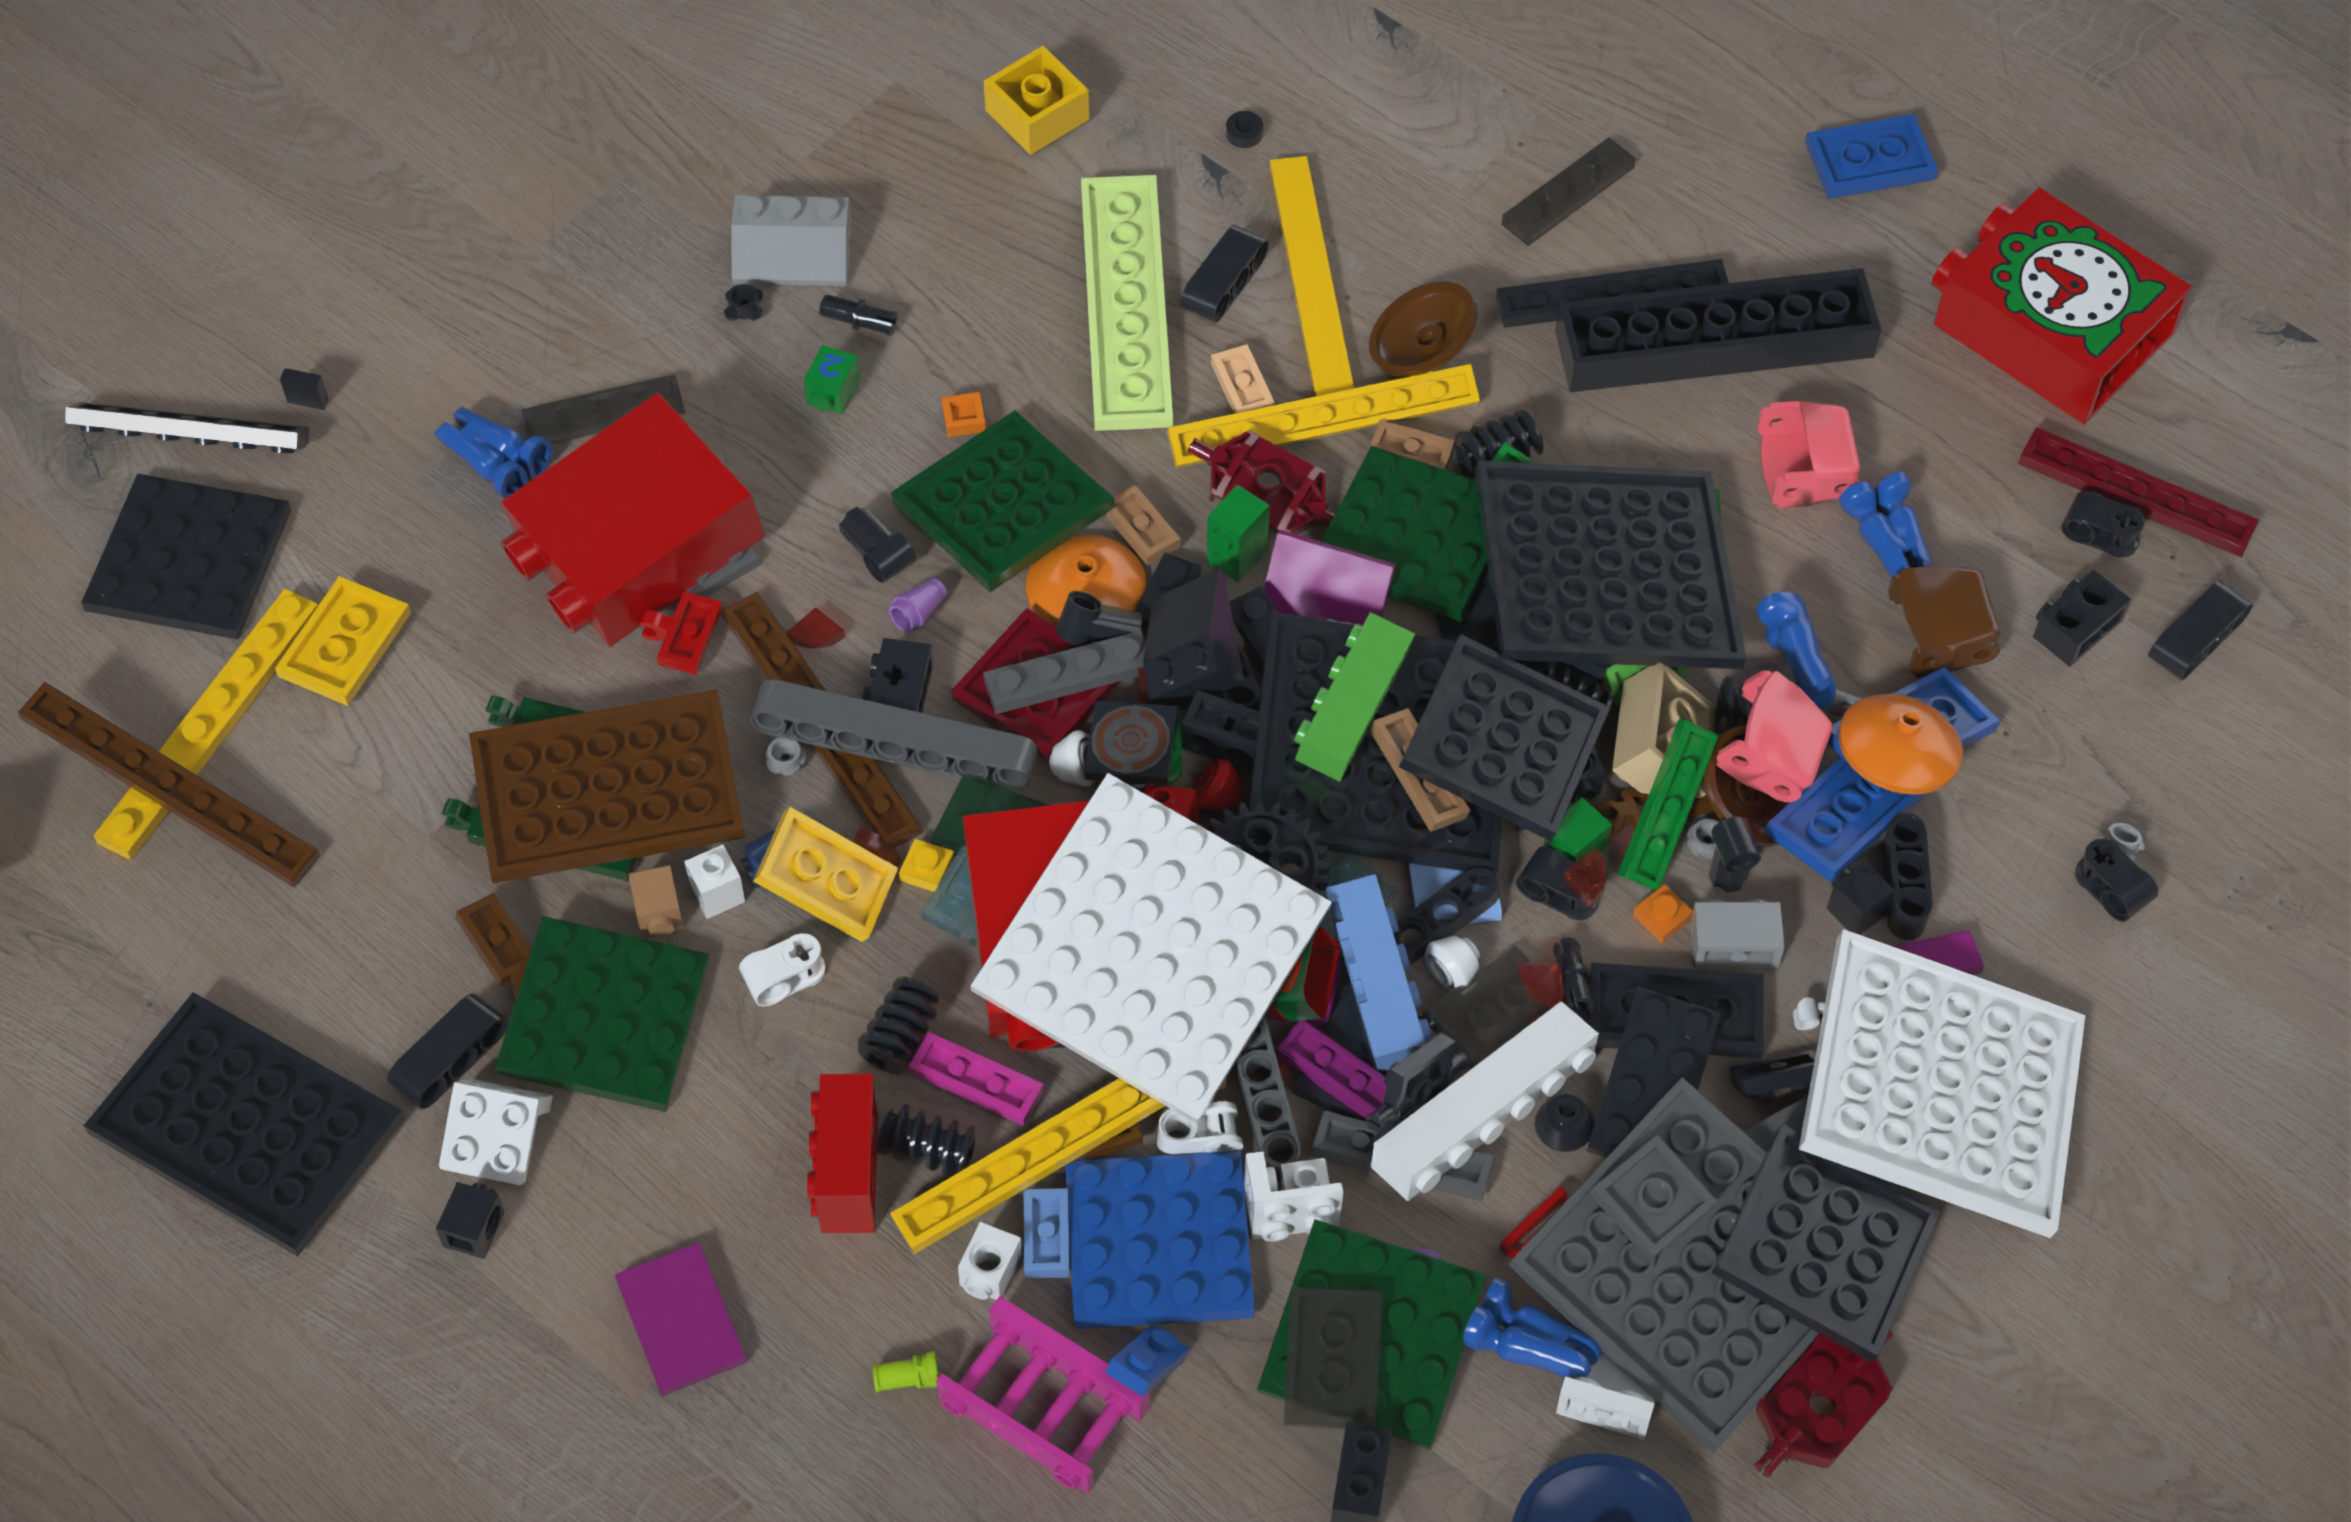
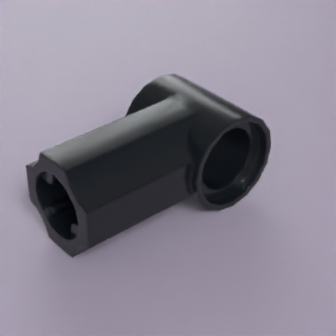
(881, 550)
(1088, 619)
(1733, 854)

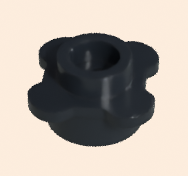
(741, 295)

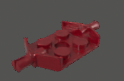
(1293, 503)
(1800, 1433)

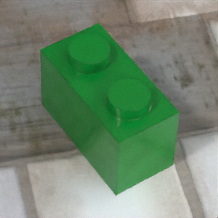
(1237, 533)

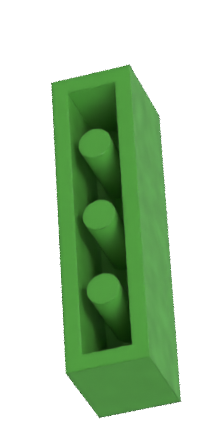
(1354, 696)

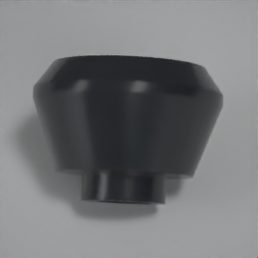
(1564, 1123)

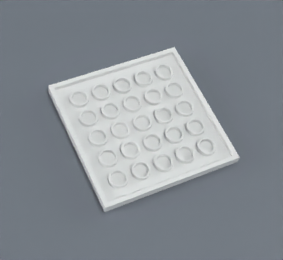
(1151, 947)
(1944, 1083)

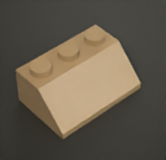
(1647, 718)

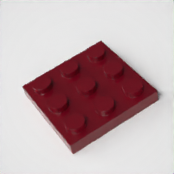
(1041, 722)

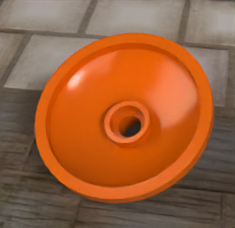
(1114, 576)
(1900, 744)

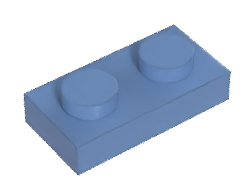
(1046, 1233)

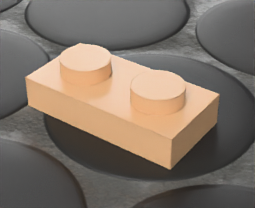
(1241, 379)

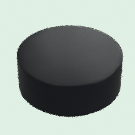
(1244, 129)

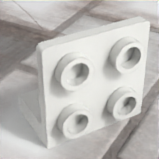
(491, 1130)
(1285, 1212)
(1607, 1400)

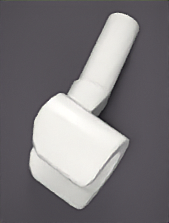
(1807, 1013)

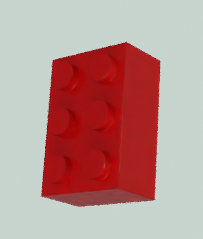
(844, 1153)

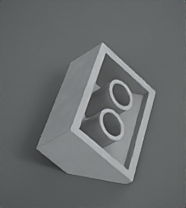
(790, 240)

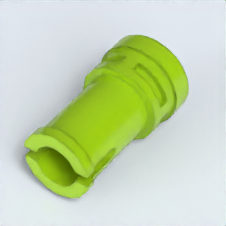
(919, 1372)

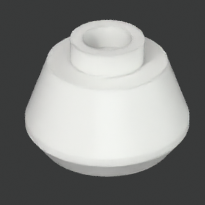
(1069, 759)
(1452, 961)

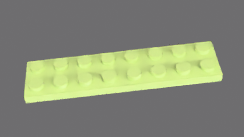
(1126, 303)

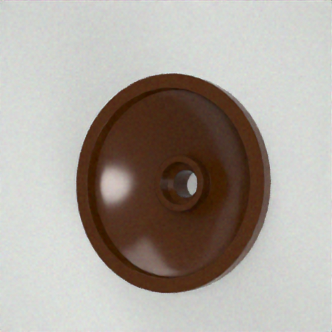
(1423, 329)
(1734, 799)

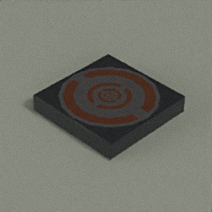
(1131, 742)

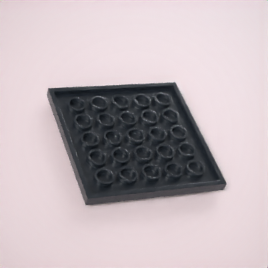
(1608, 565)
(1369, 807)

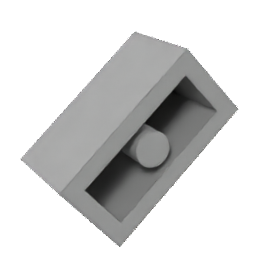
(1737, 934)

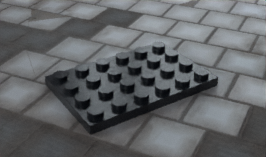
(245, 1123)

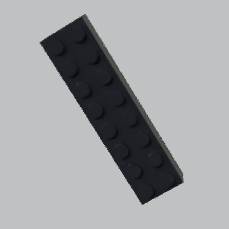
(1717, 330)

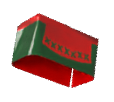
(1310, 982)

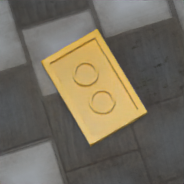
(343, 640)
(825, 874)

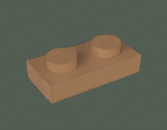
(1414, 444)
(1142, 526)

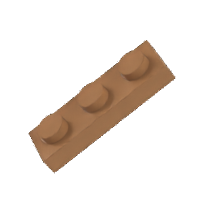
(1433, 803)

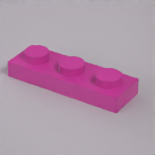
(976, 1079)

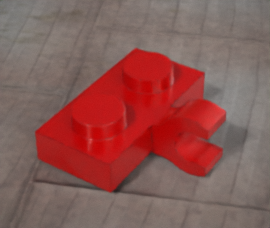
(685, 633)

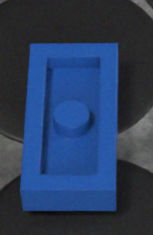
(1147, 1360)

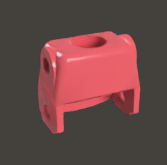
(1807, 453)
(1782, 739)

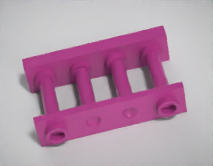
(1047, 1351)

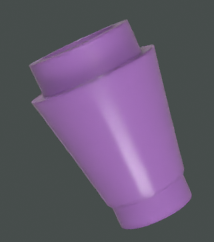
(915, 606)

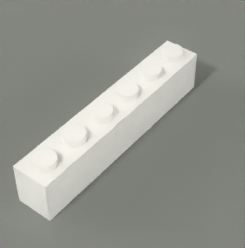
(1484, 1101)

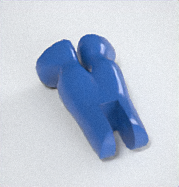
(496, 450)
(1897, 530)
(1794, 633)
(1529, 1335)

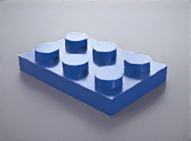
(1871, 156)

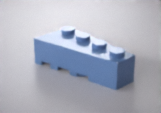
(1377, 971)

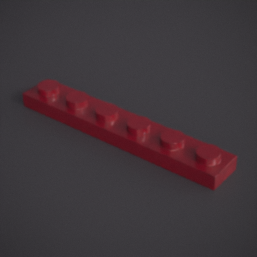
(2132, 487)

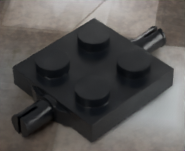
(1416, 1082)

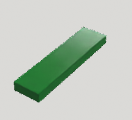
(1668, 805)

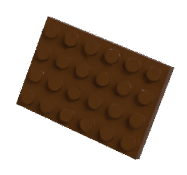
(605, 786)

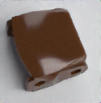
(1947, 616)

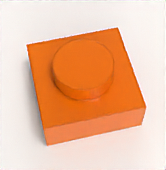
(963, 414)
(1663, 913)

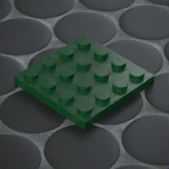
(1002, 500)
(1420, 522)
(603, 1013)
(1421, 1324)

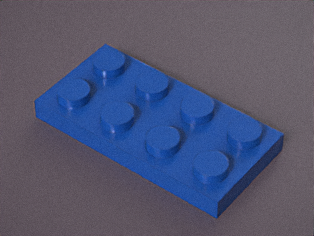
(1952, 700)
(1836, 819)

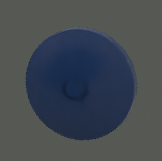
(1600, 1490)

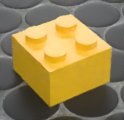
(1036, 100)

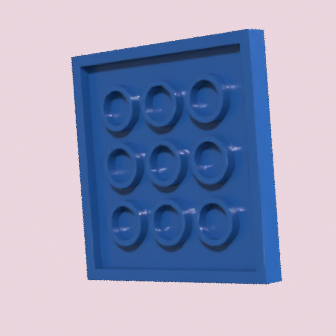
(1159, 1240)

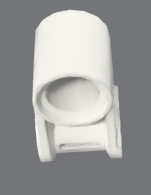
(780, 970)
(1200, 1137)

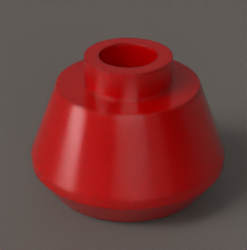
(1219, 787)

